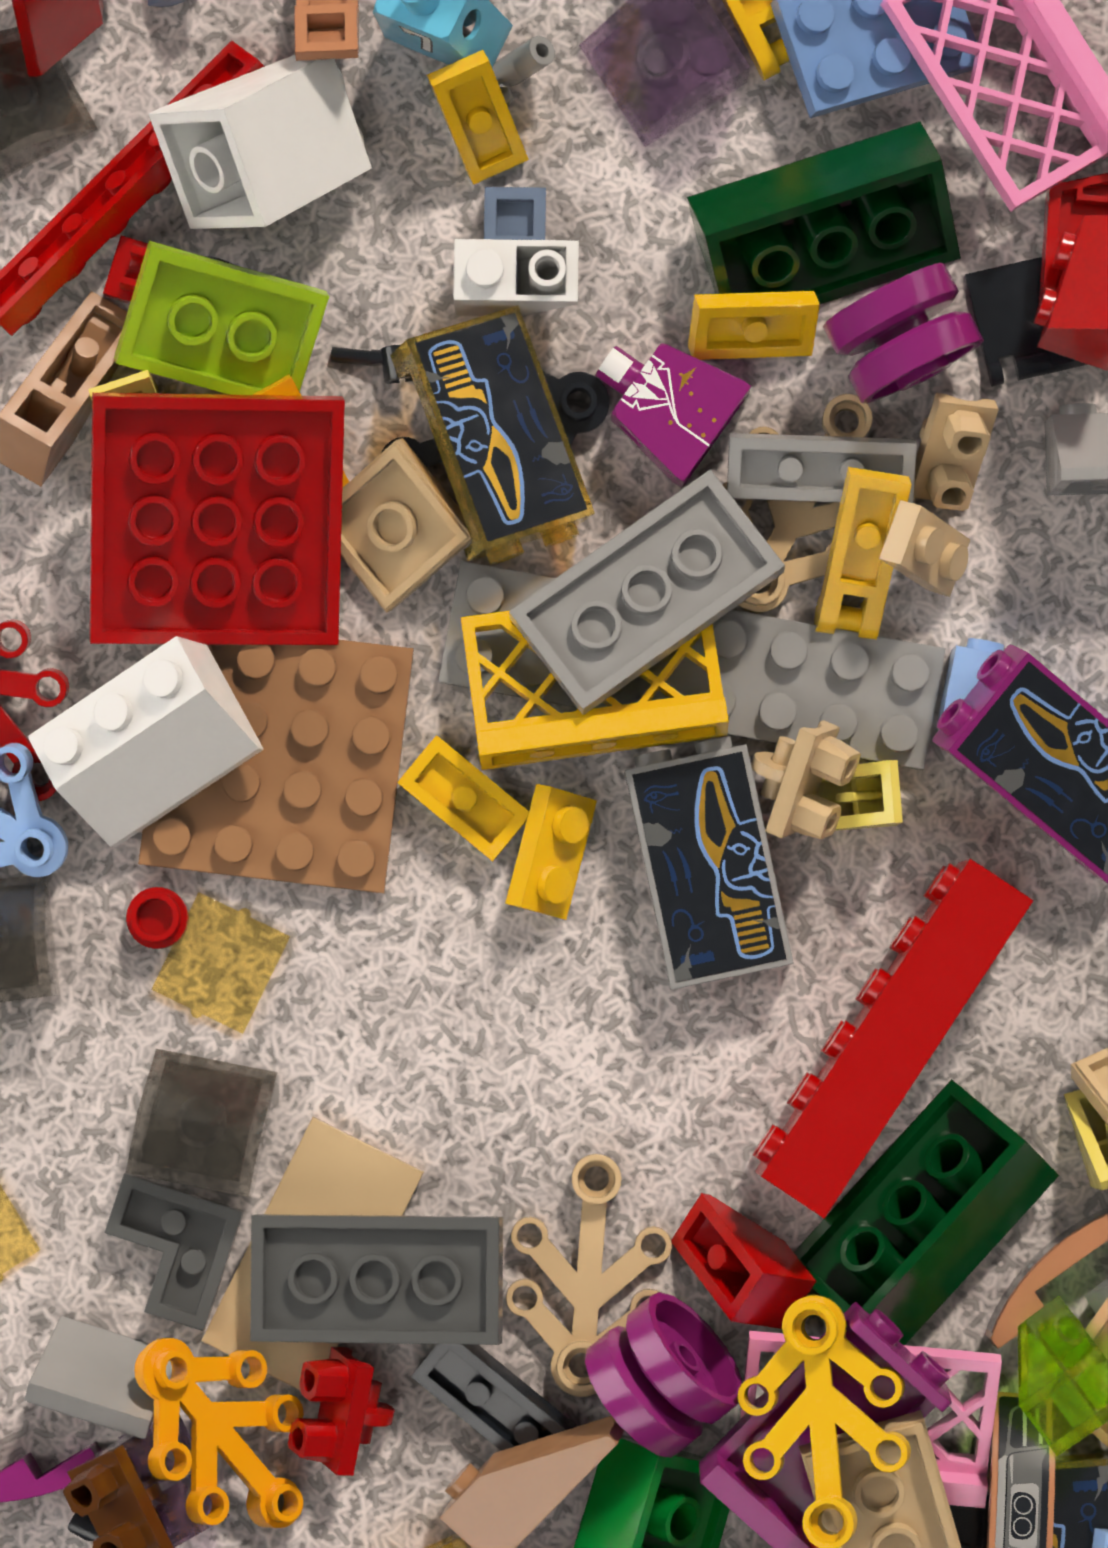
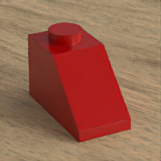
(741, 1263)

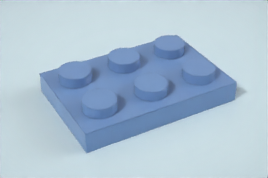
(853, 52)

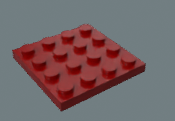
(216, 518)

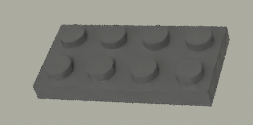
(377, 1279)

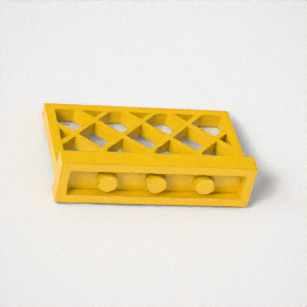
(602, 728)

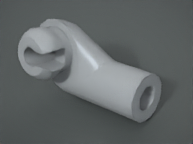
(522, 64)

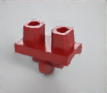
(345, 1414)

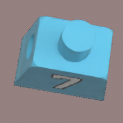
(437, 27)

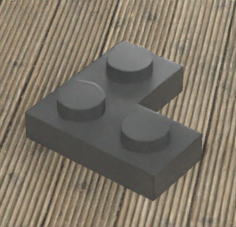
(194, 1239)

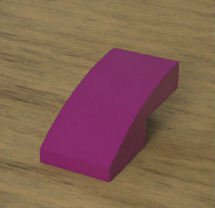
(26, 1480)

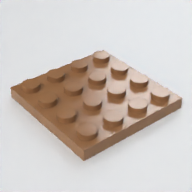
(324, 785)

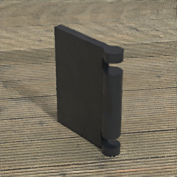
(1004, 312)

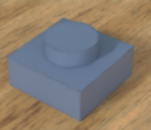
(515, 213)

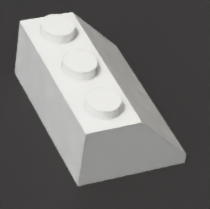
(146, 740)

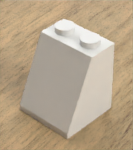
(261, 144)

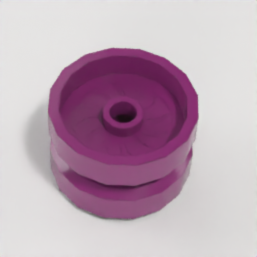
(906, 340)
(663, 1375)

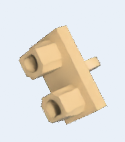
(952, 450)
(795, 776)

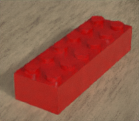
(892, 1035)

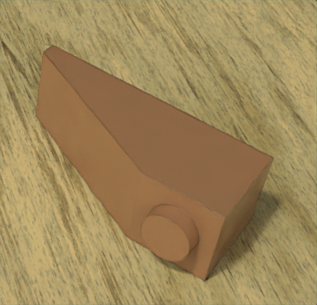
(55, 397)
(524, 1484)

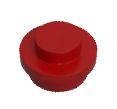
(157, 918)

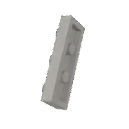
(810, 465)

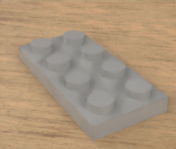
(646, 592)

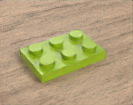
(218, 323)

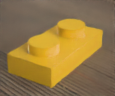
(477, 117)
(753, 325)
(464, 798)
(551, 851)

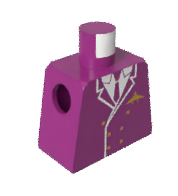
(672, 406)

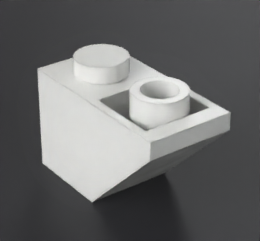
(513, 273)

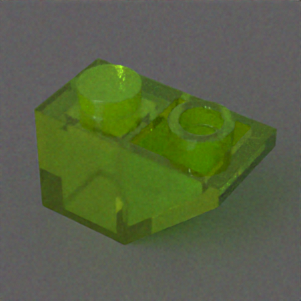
(1061, 1376)

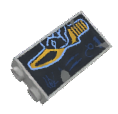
(708, 863)

